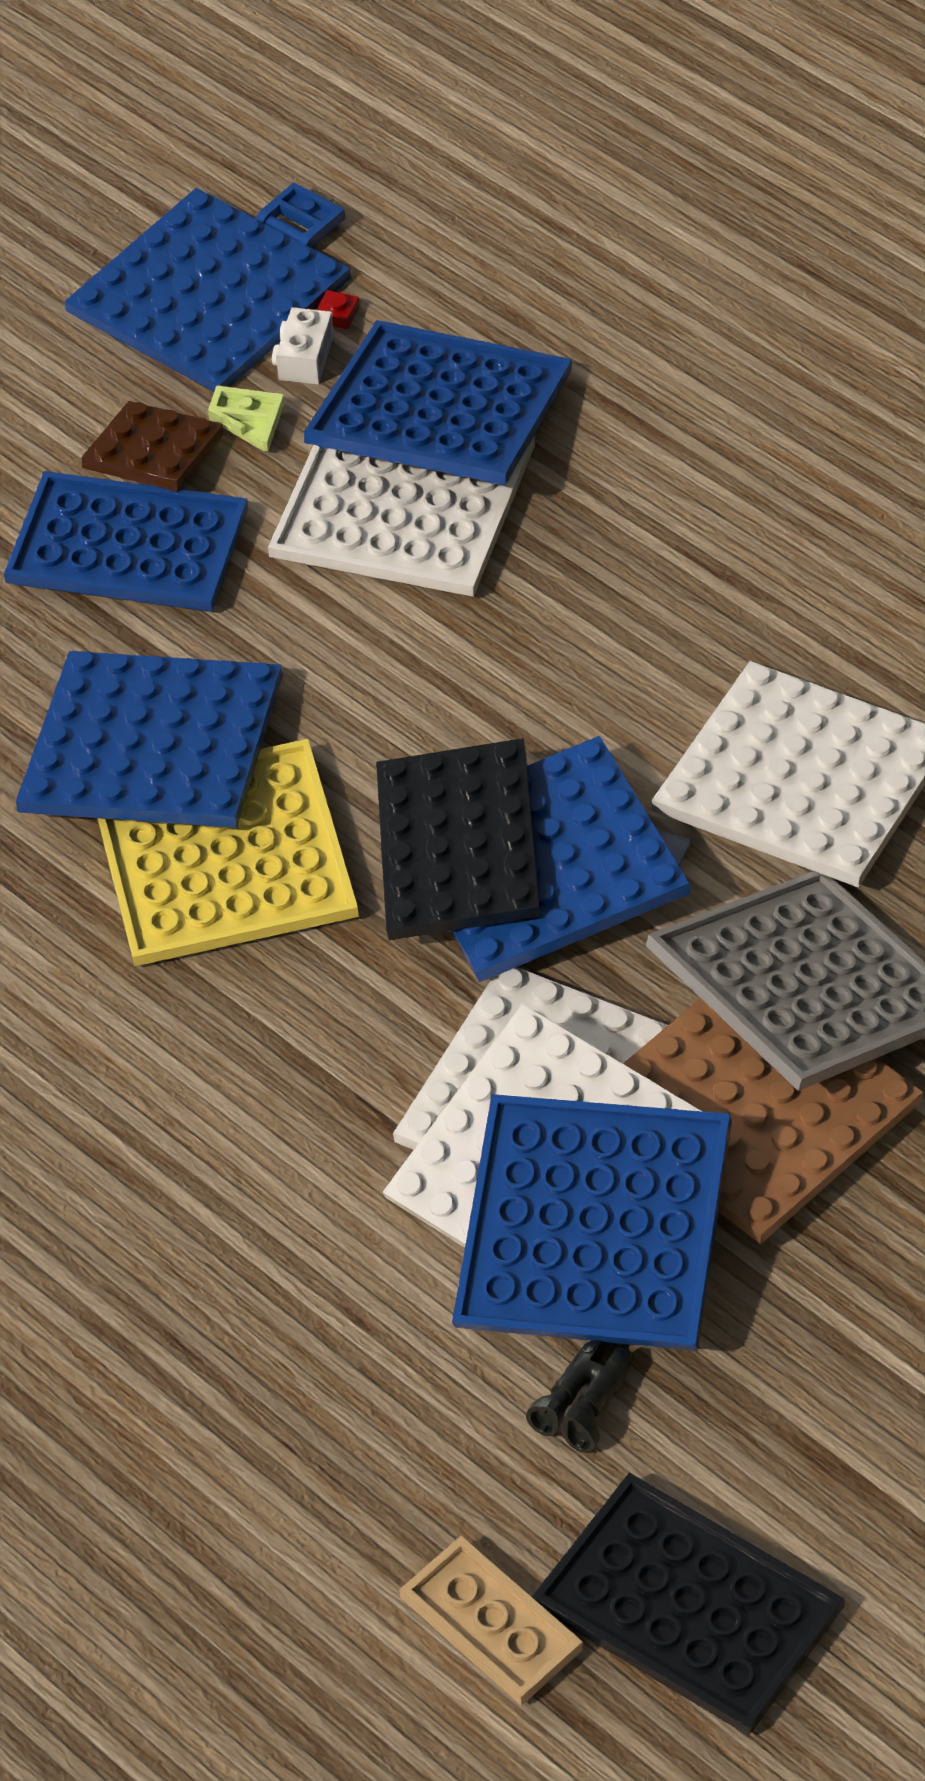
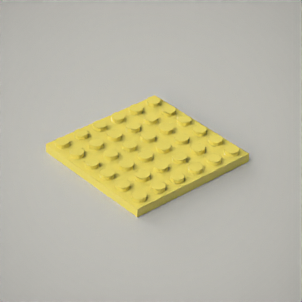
(225, 886)

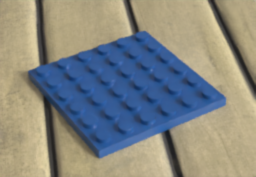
(206, 290)
(439, 402)
(150, 739)
(593, 860)
(593, 1221)

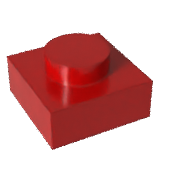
(342, 307)

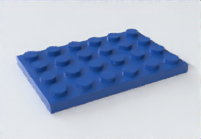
(126, 541)

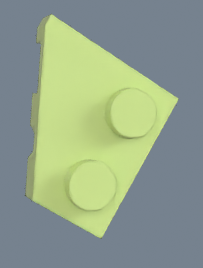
(247, 413)

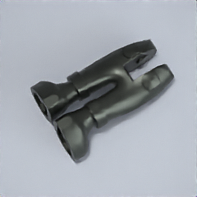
(578, 1425)

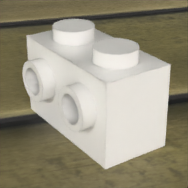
(303, 345)

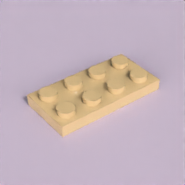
(491, 1620)

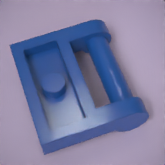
(304, 209)

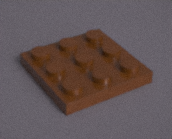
(152, 446)

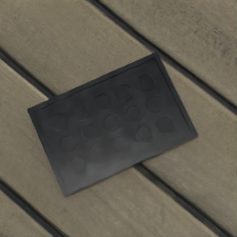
(457, 839)
(689, 1603)

